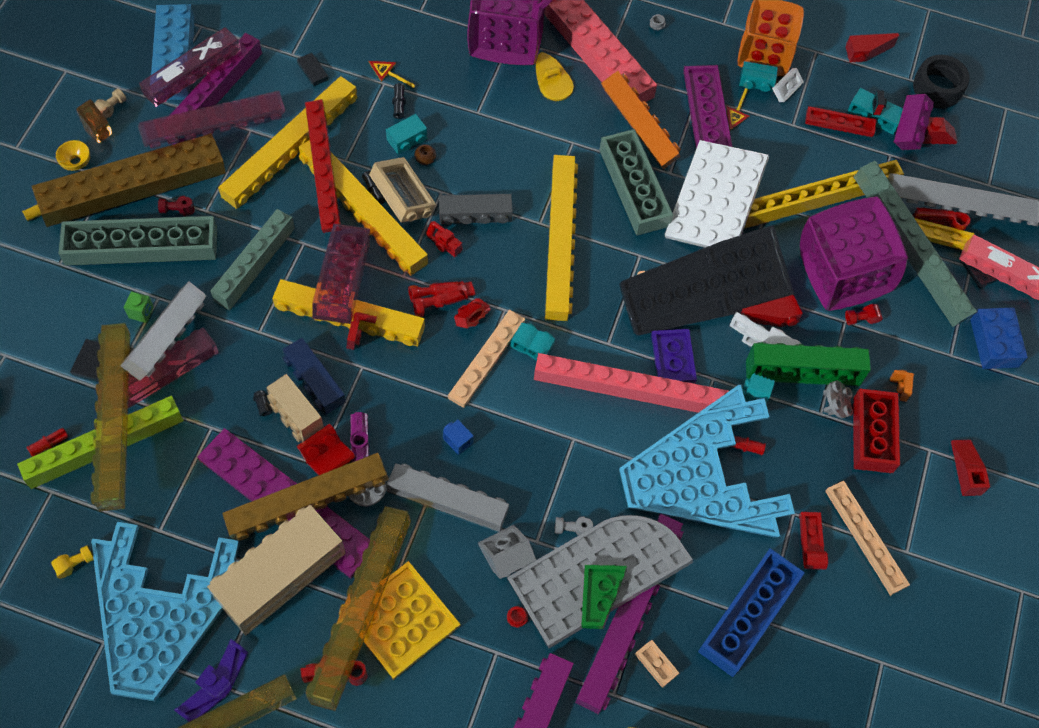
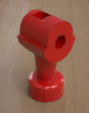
(870, 313)

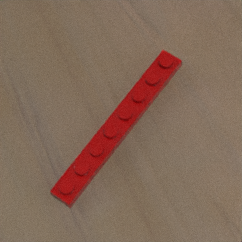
(322, 165)

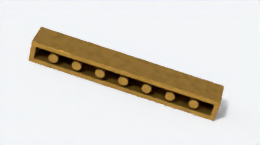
(317, 492)

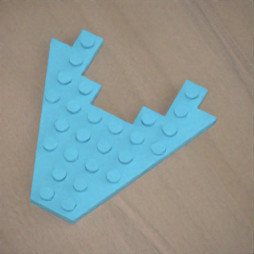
(685, 476)
(147, 629)

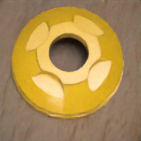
(71, 150)

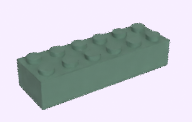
(635, 182)

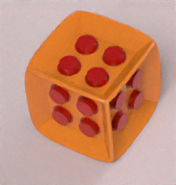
(771, 34)

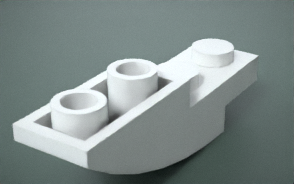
(756, 333)

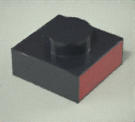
(879, 102)

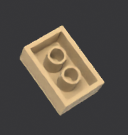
(294, 408)

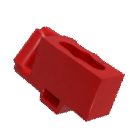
(444, 239)
(470, 314)

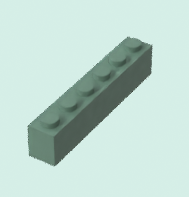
(252, 259)

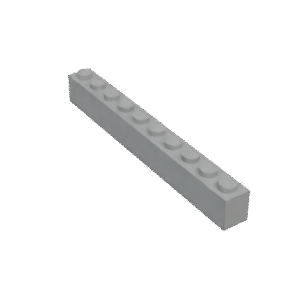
(966, 199)

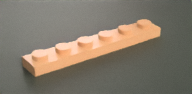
(485, 359)
(867, 538)

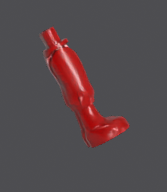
(443, 295)

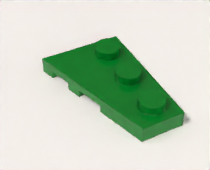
(599, 593)

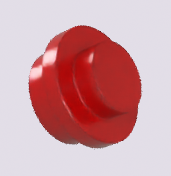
(517, 616)

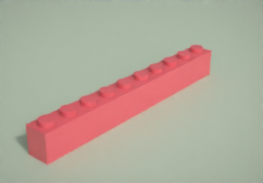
(625, 383)

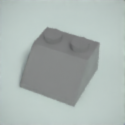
(507, 551)

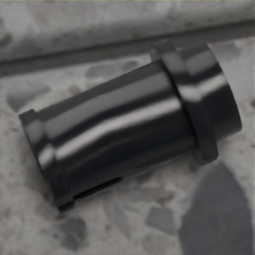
(261, 400)

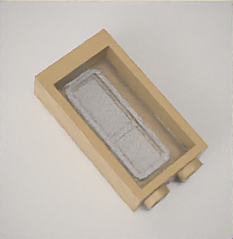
(402, 189)

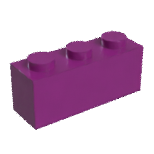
(913, 122)

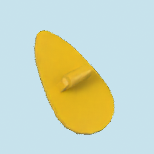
(552, 78)

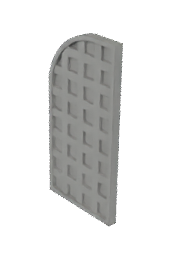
(554, 583)

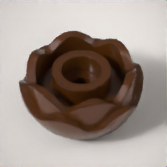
(422, 158)

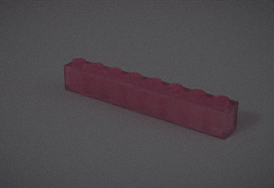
(211, 118)

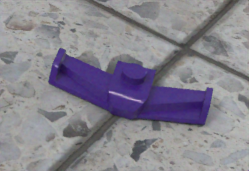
(214, 683)

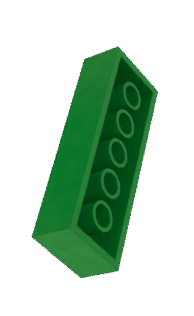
(808, 363)

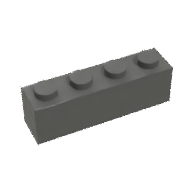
(475, 208)

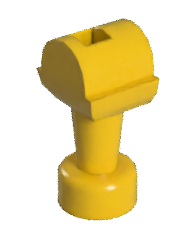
(64, 564)

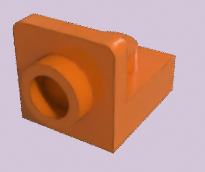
(905, 383)

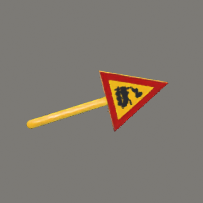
(384, 68)
(734, 116)

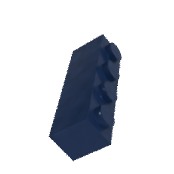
(314, 376)

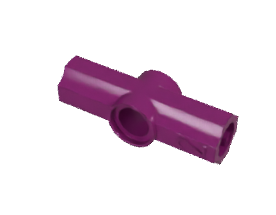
(359, 432)

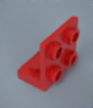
(325, 451)

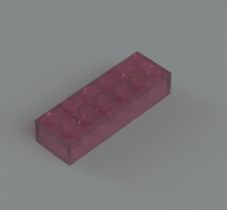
(341, 274)

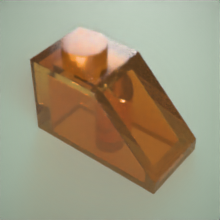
(94, 121)

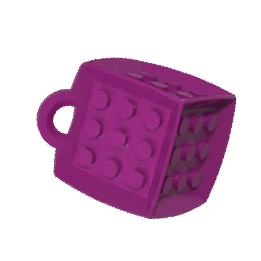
(506, 30)
(852, 253)

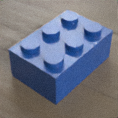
(998, 338)

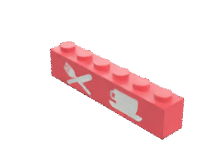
(1002, 265)

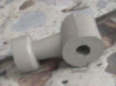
(580, 526)

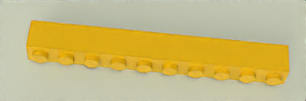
(283, 146)
(810, 196)
(372, 215)
(560, 238)

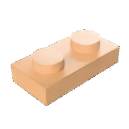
(657, 663)

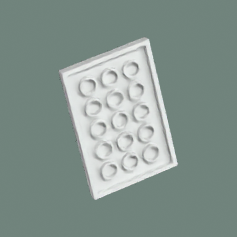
(716, 194)

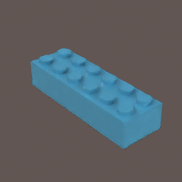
(172, 38)

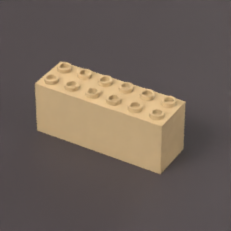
(277, 569)

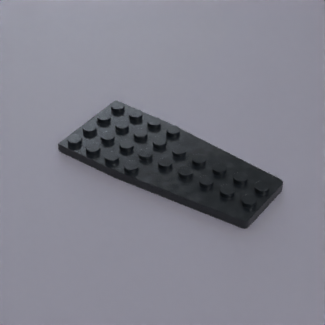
(708, 283)

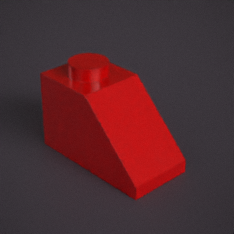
(939, 132)

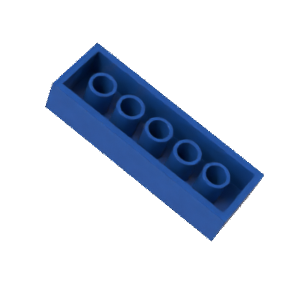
(751, 612)

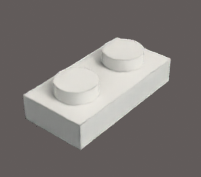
(788, 85)

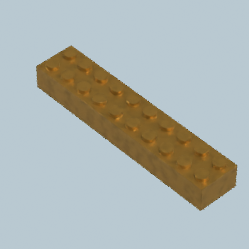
(128, 180)

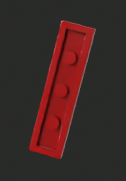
(840, 121)

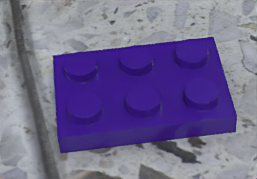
(674, 355)

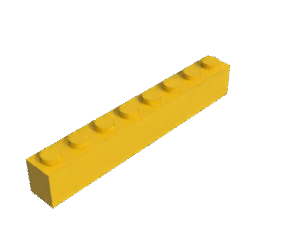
(389, 323)

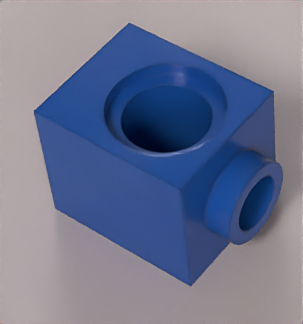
(457, 436)

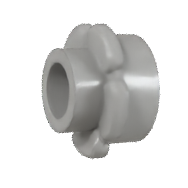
(657, 22)

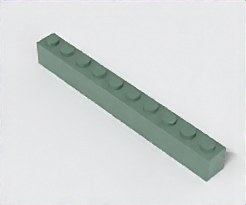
(918, 248)

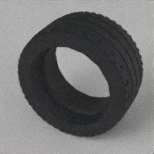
(947, 67)

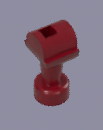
(183, 205)

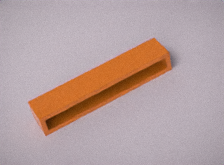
(640, 119)

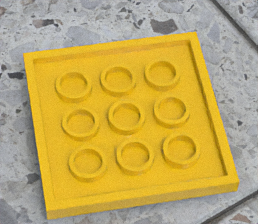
(407, 622)

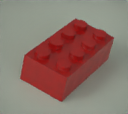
(876, 431)

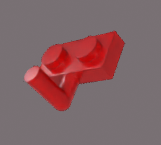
(354, 332)

